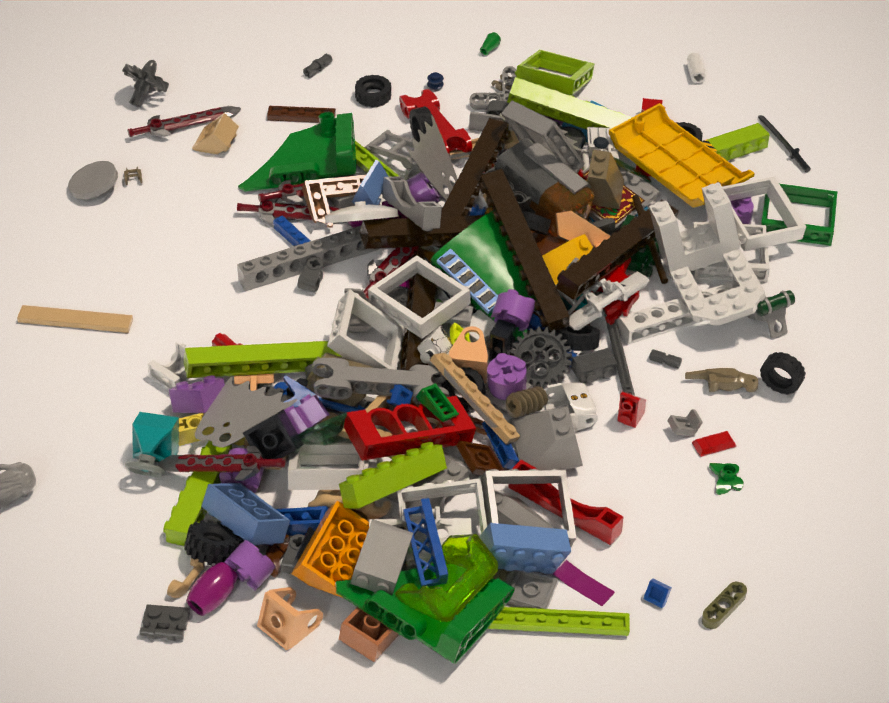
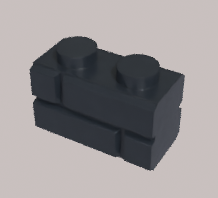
(501, 338)

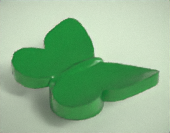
(727, 477)

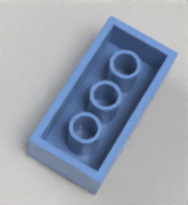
(245, 513)
(527, 547)

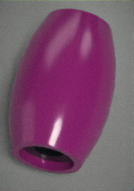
(211, 588)

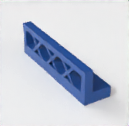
(433, 541)

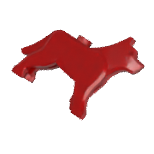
(618, 307)

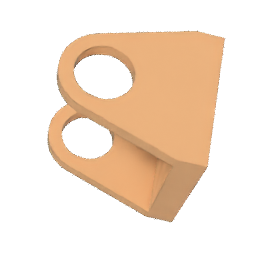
(471, 354)
(293, 623)

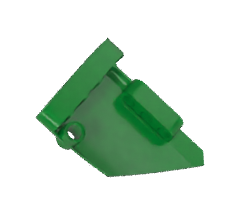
(310, 154)
(488, 257)
(446, 638)

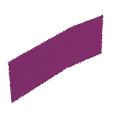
(583, 583)

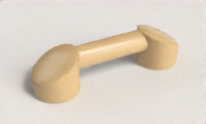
(177, 589)

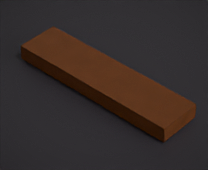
(296, 114)

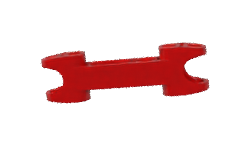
(453, 139)

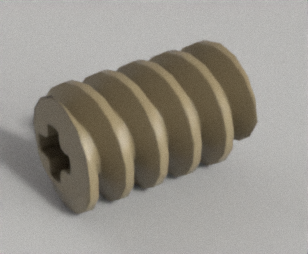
(526, 401)

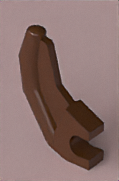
(275, 553)

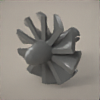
(144, 79)

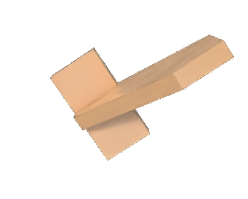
(572, 225)
(254, 380)

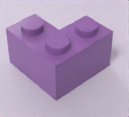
(195, 396)
(307, 414)

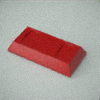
(713, 443)

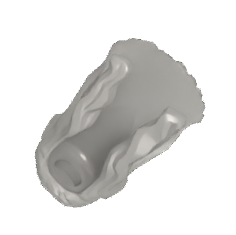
(15, 482)

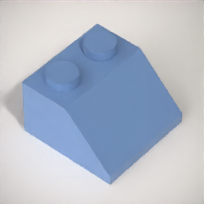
(372, 185)

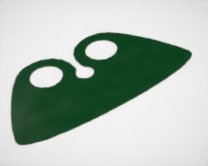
(620, 163)

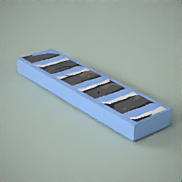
(462, 273)

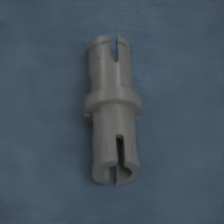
(317, 65)

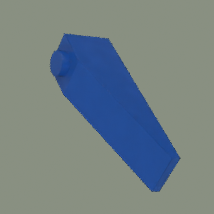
(303, 518)

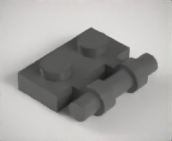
(170, 618)

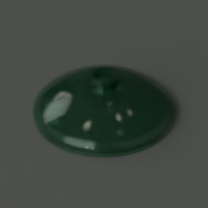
(324, 431)

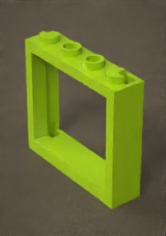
(580, 70)

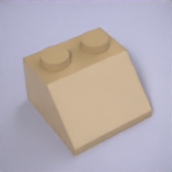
(216, 135)

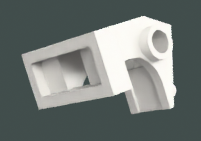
(166, 374)

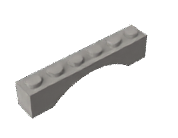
(398, 194)

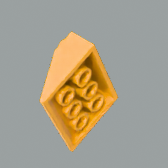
(332, 549)

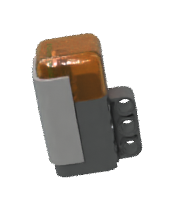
(544, 183)

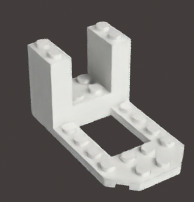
(703, 247)

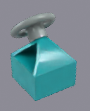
(152, 441)

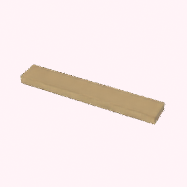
(75, 318)

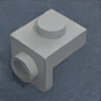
(685, 425)

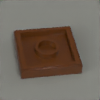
(479, 457)

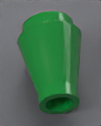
(491, 42)

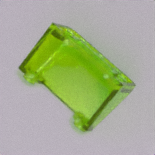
(469, 570)

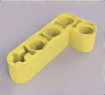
(188, 427)

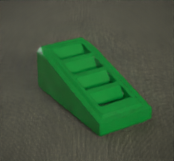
(433, 393)

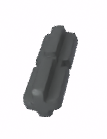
(670, 360)

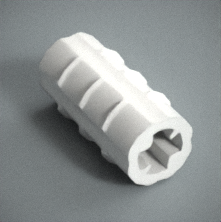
(696, 68)

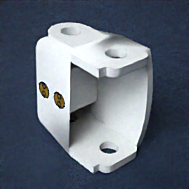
(578, 400)

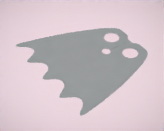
(433, 158)
(239, 408)

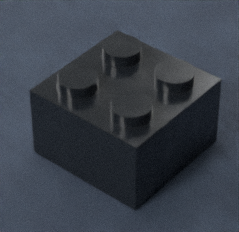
(274, 436)

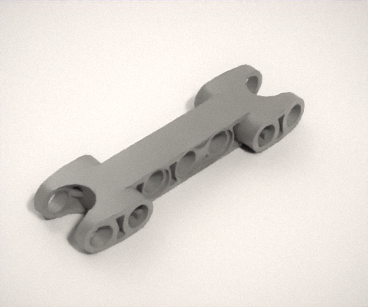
(345, 379)

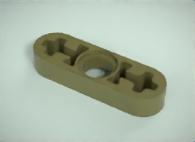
(724, 613)

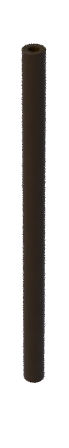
(652, 246)

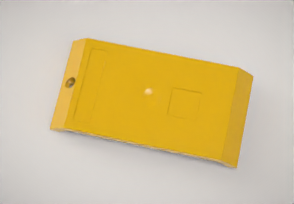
(673, 155)

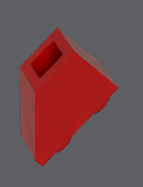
(631, 409)

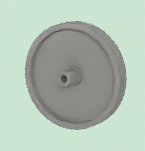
(93, 180)

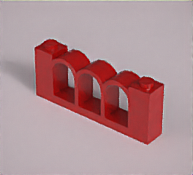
(370, 445)

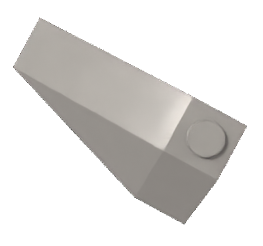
(515, 512)

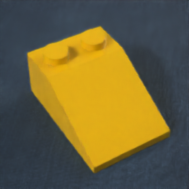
(563, 255)

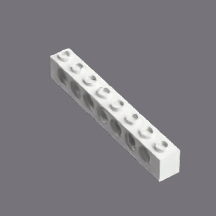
(661, 317)

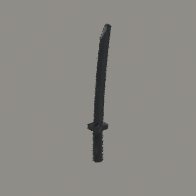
(794, 153)

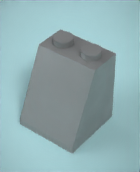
(381, 557)

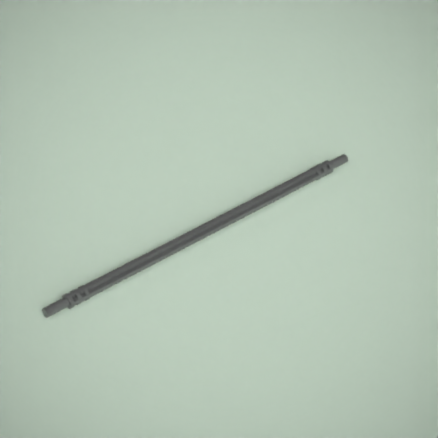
(619, 354)

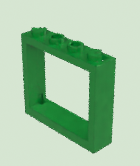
(810, 196)

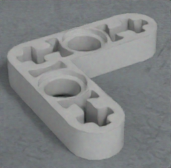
(480, 96)

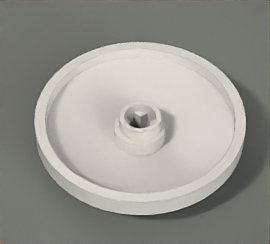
(361, 212)

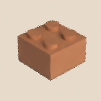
(366, 634)

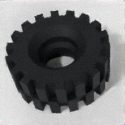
(210, 542)

